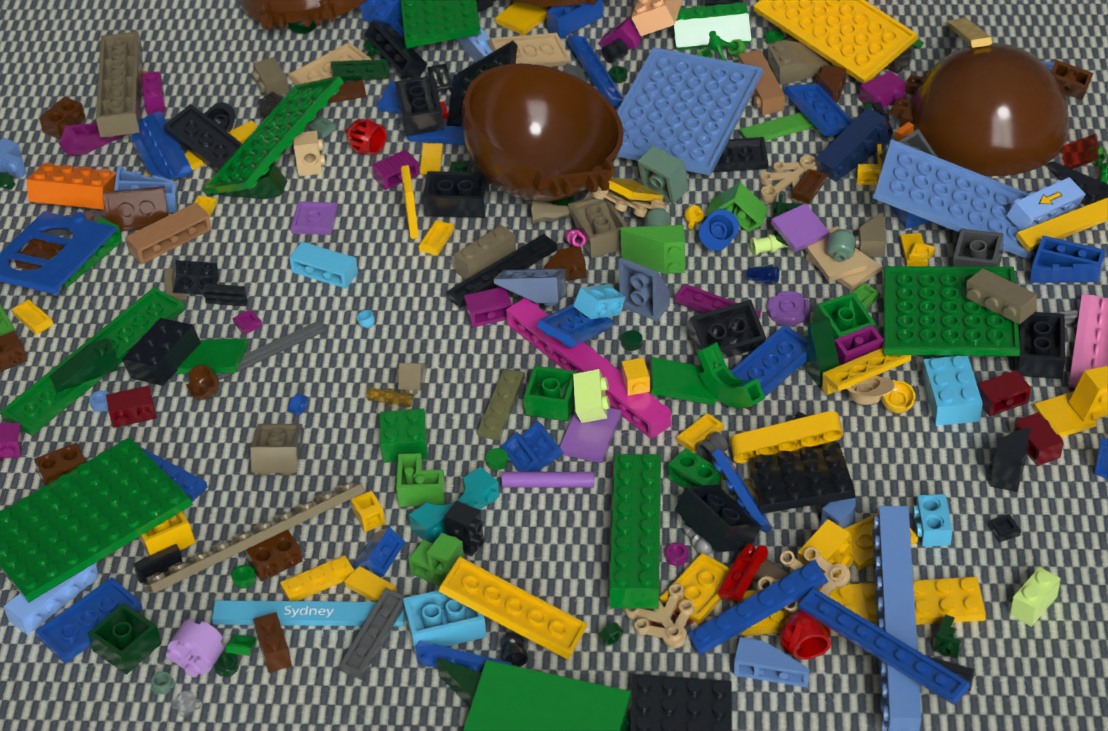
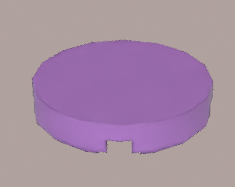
(788, 308)

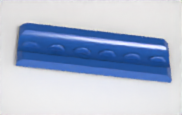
(159, 150)

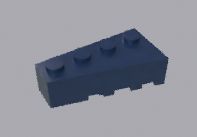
(854, 145)

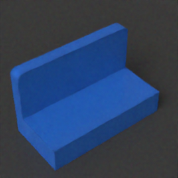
(380, 551)

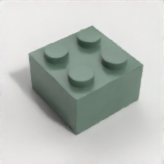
(663, 174)

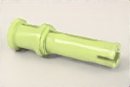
(765, 244)

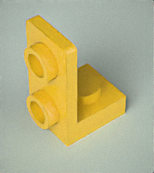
(868, 173)

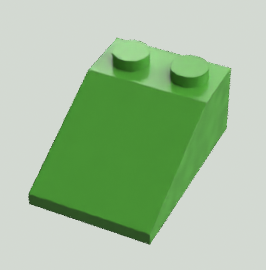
(655, 247)

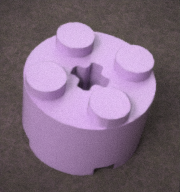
(195, 647)

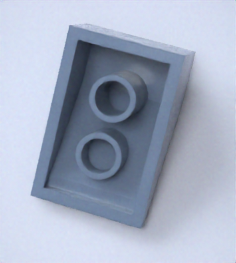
(538, 285)
(643, 290)

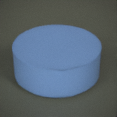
(98, 401)

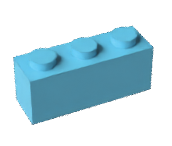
(323, 265)

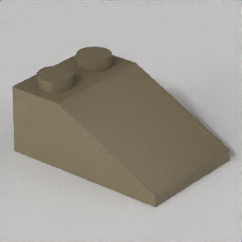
(794, 61)
(599, 224)
(276, 449)

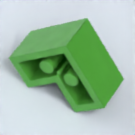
(743, 204)
(418, 485)
(436, 559)

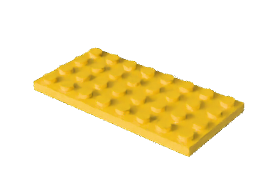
(842, 31)

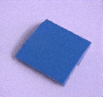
(532, 449)

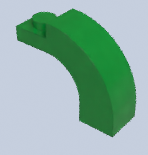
(724, 384)

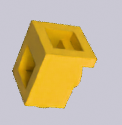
(368, 511)

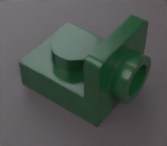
(945, 639)

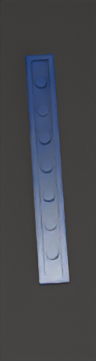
(884, 646)

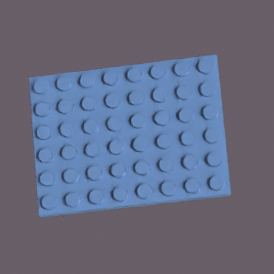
(685, 107)

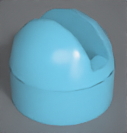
(366, 319)

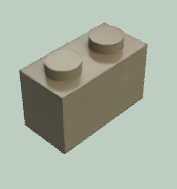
(270, 77)

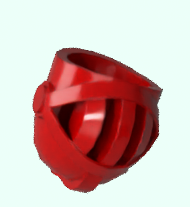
(366, 136)
(804, 636)

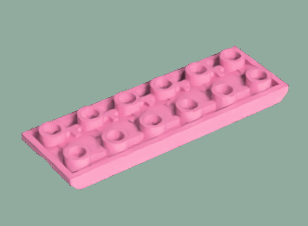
(1091, 337)

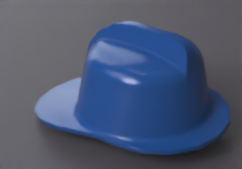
(718, 230)

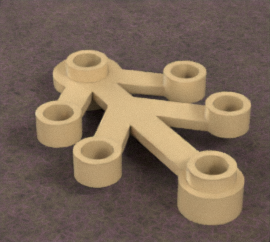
(769, 192)
(622, 202)
(829, 569)
(673, 634)

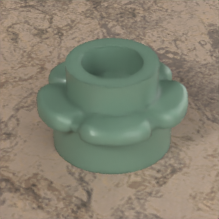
(162, 678)

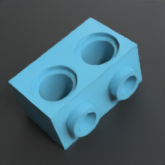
(599, 301)
(933, 520)

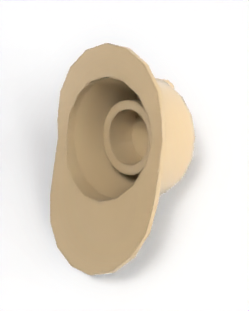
(870, 390)

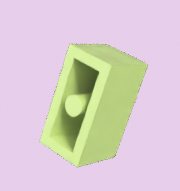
(590, 396)
(1035, 596)

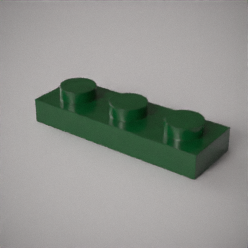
(360, 69)

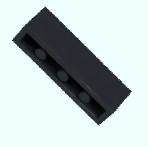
(394, 49)

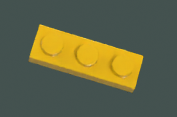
(317, 579)

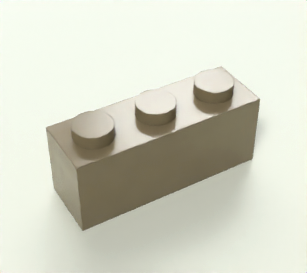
(484, 252)
(1001, 296)

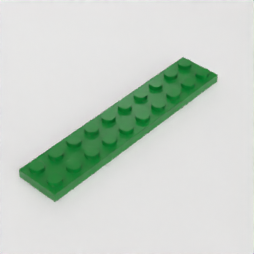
(42, 401)

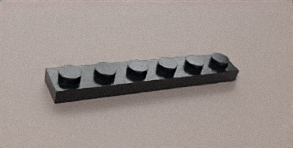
(519, 259)

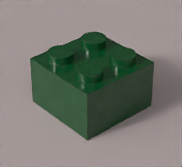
(124, 638)

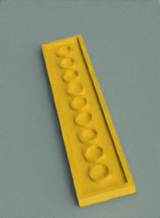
(932, 601)

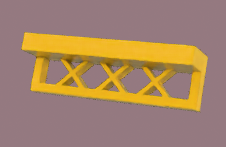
(869, 364)

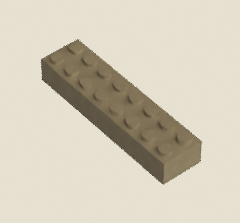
(119, 84)

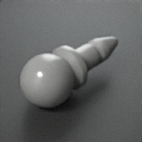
(700, 543)

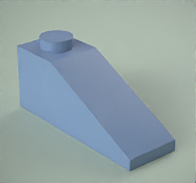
(764, 662)

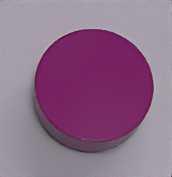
(676, 554)

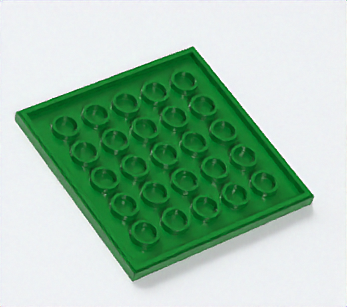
(931, 315)
(540, 701)

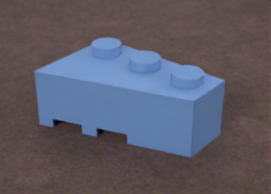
(130, 180)

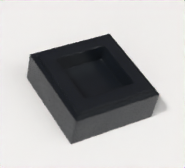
(1004, 528)

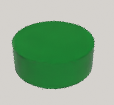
(773, 36)
(496, 459)
(243, 576)

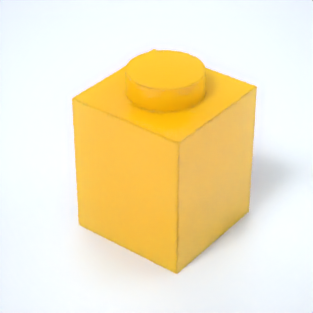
(635, 376)

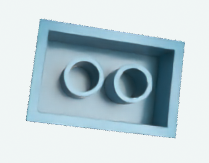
(951, 390)
(442, 620)

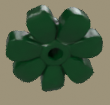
(372, 49)

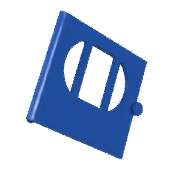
(86, 240)

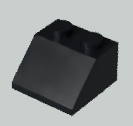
(1009, 460)

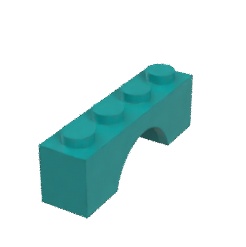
(479, 491)

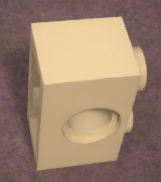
(307, 153)

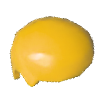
(900, 398)

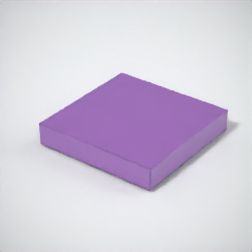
(314, 218)
(800, 227)

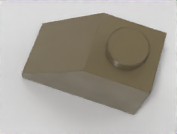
(872, 237)
(412, 377)

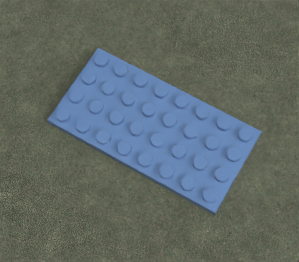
(947, 194)

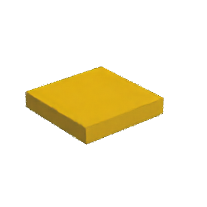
(1062, 415)

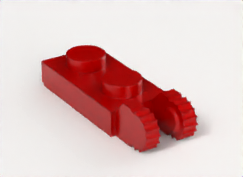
(742, 572)

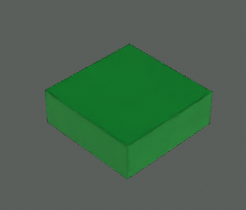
(241, 645)

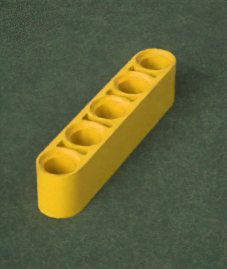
(787, 436)

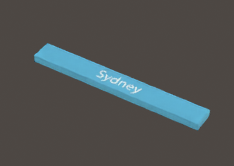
(296, 612)

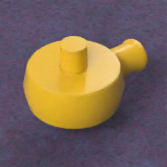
(693, 215)

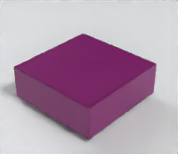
(247, 322)

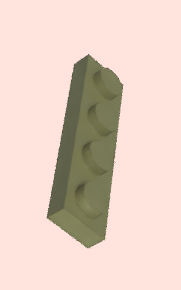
(501, 404)

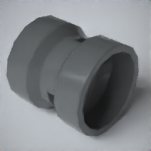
(707, 447)

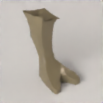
(551, 212)

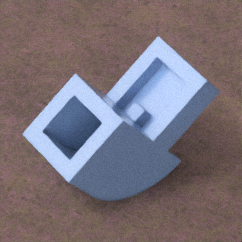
(11, 158)
(839, 512)

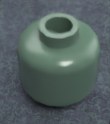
(657, 217)
(841, 245)

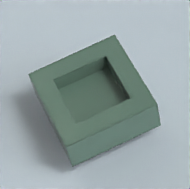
(322, 126)

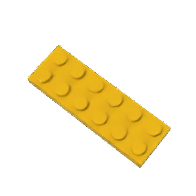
(513, 608)

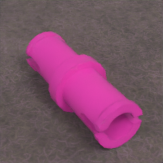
(575, 237)

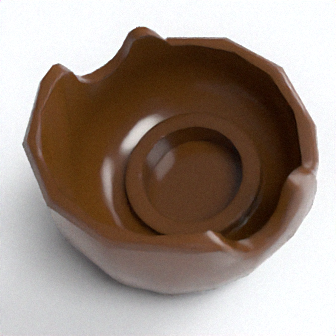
(202, 382)

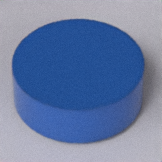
(298, 404)

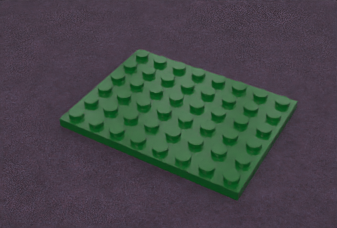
(85, 517)

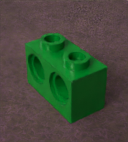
(691, 470)

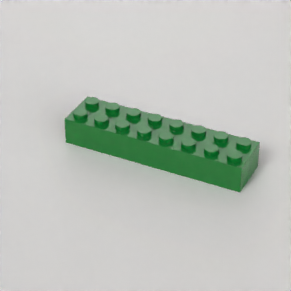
(636, 532)

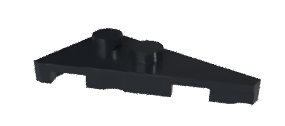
(1093, 188)

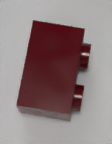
(1004, 393)
(131, 406)
(1043, 441)

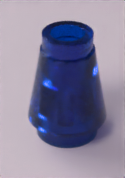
(764, 274)

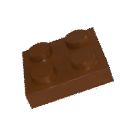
(39, 249)

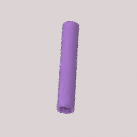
(547, 479)

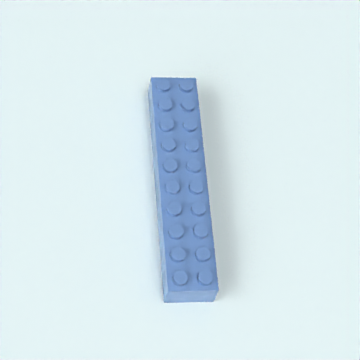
(895, 614)

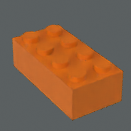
(70, 185)

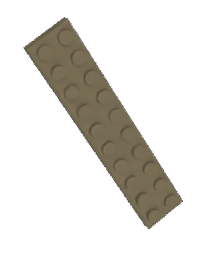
(245, 540)

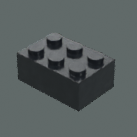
(419, 105)
(455, 194)
(732, 327)
(1042, 345)
(161, 351)
(717, 518)

